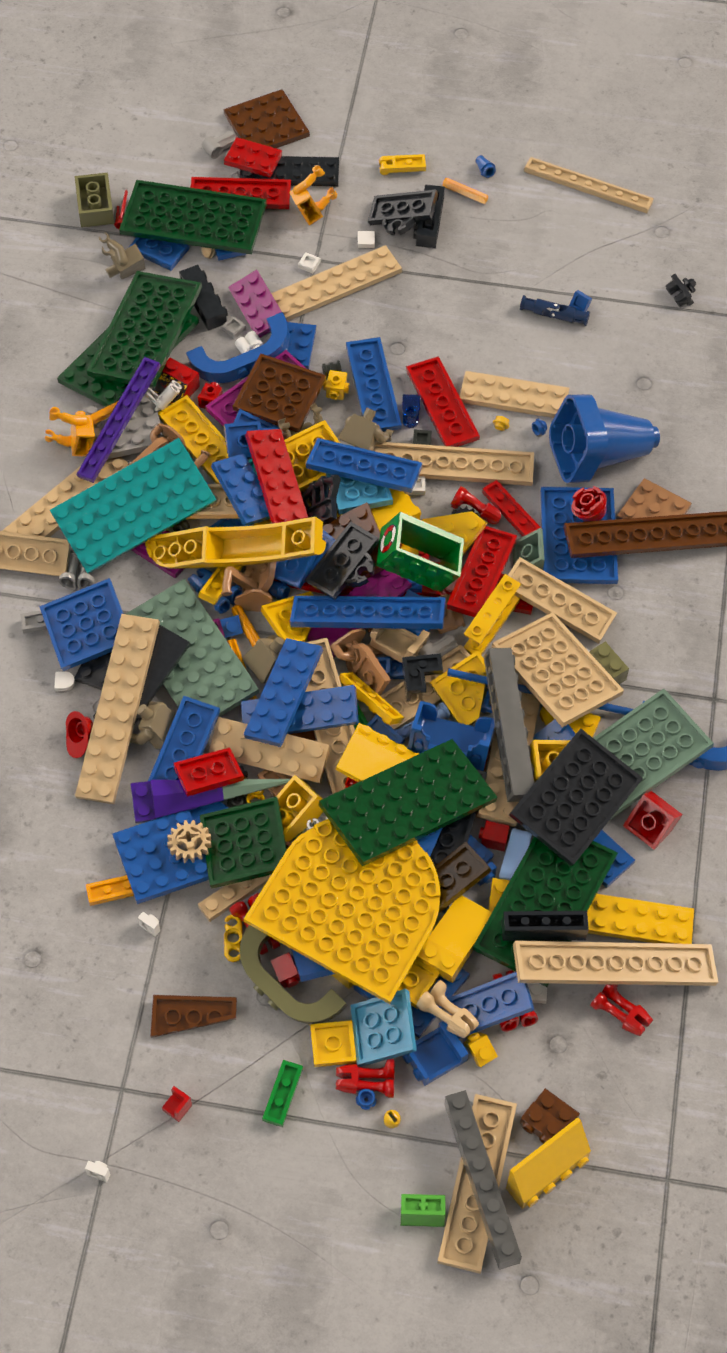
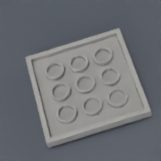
(136, 433)

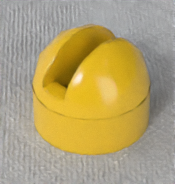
(388, 1120)

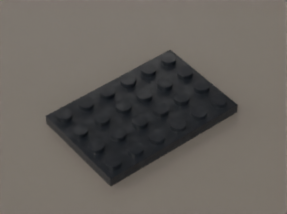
(575, 797)

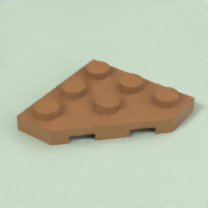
(653, 501)

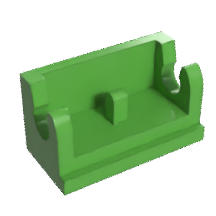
(422, 1210)

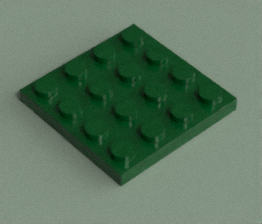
(244, 842)

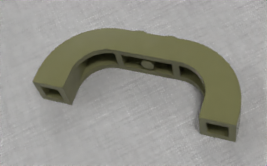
(313, 1013)

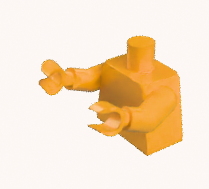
(305, 202)
(81, 435)

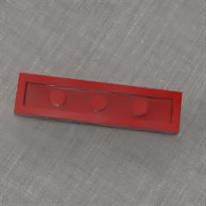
(510, 508)

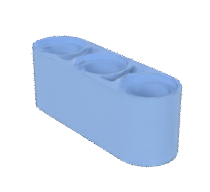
(516, 849)

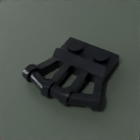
(324, 507)

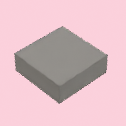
(233, 327)

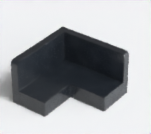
(416, 668)

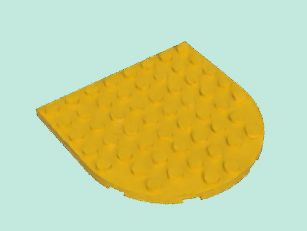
(348, 915)

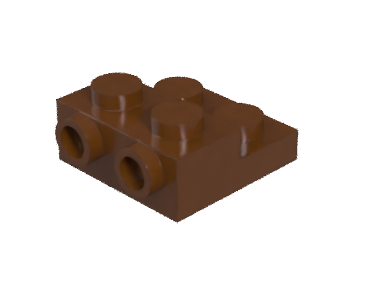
(547, 1116)

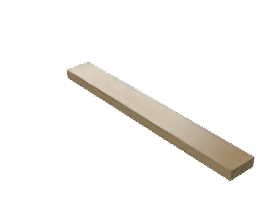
(588, 185)

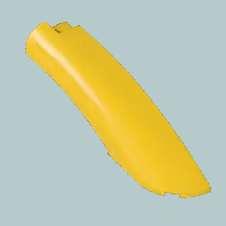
(237, 545)

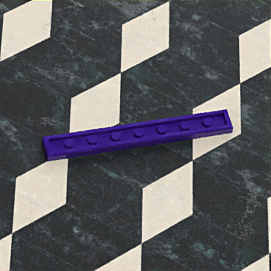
(118, 420)

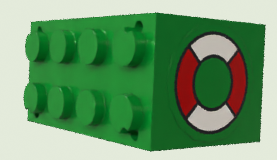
(426, 539)

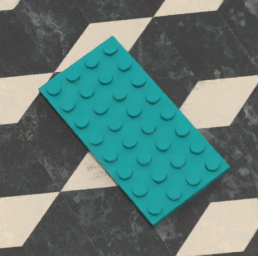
(133, 505)

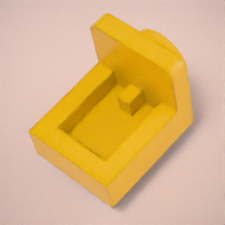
(480, 1048)

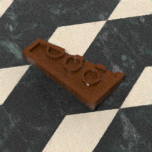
(184, 1013)

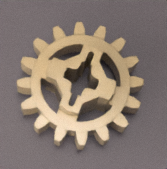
(198, 837)

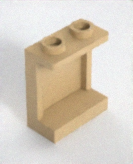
(398, 642)

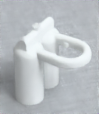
(248, 343)
(165, 397)

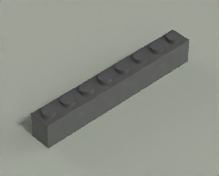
(509, 722)
(482, 1180)

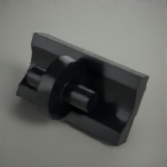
(684, 295)

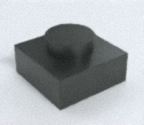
(422, 437)

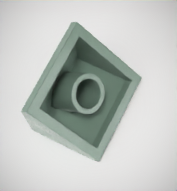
(530, 548)

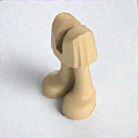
(460, 1020)

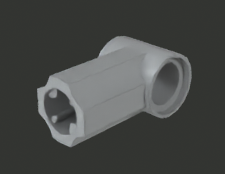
(215, 146)
(442, 646)

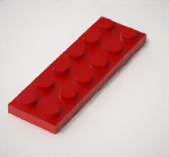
(274, 190)
(442, 403)
(276, 475)
(481, 571)

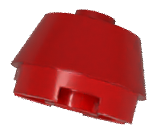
(589, 504)

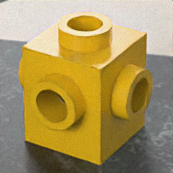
(336, 385)

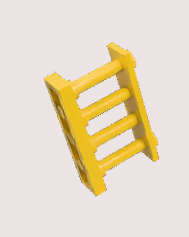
(492, 615)

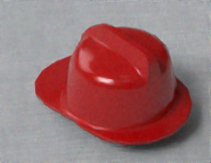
(77, 733)

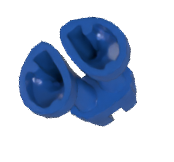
(223, 603)

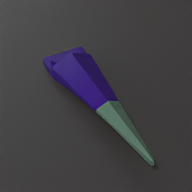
(167, 797)

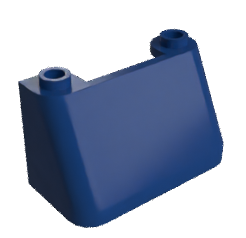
(432, 731)

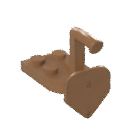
(170, 435)
(255, 584)
(361, 659)

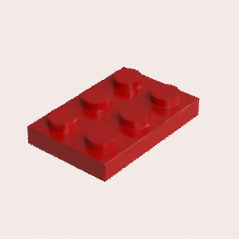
(253, 157)
(208, 771)

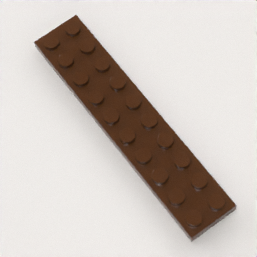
(646, 534)

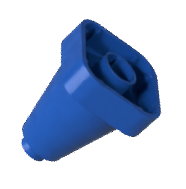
(595, 438)

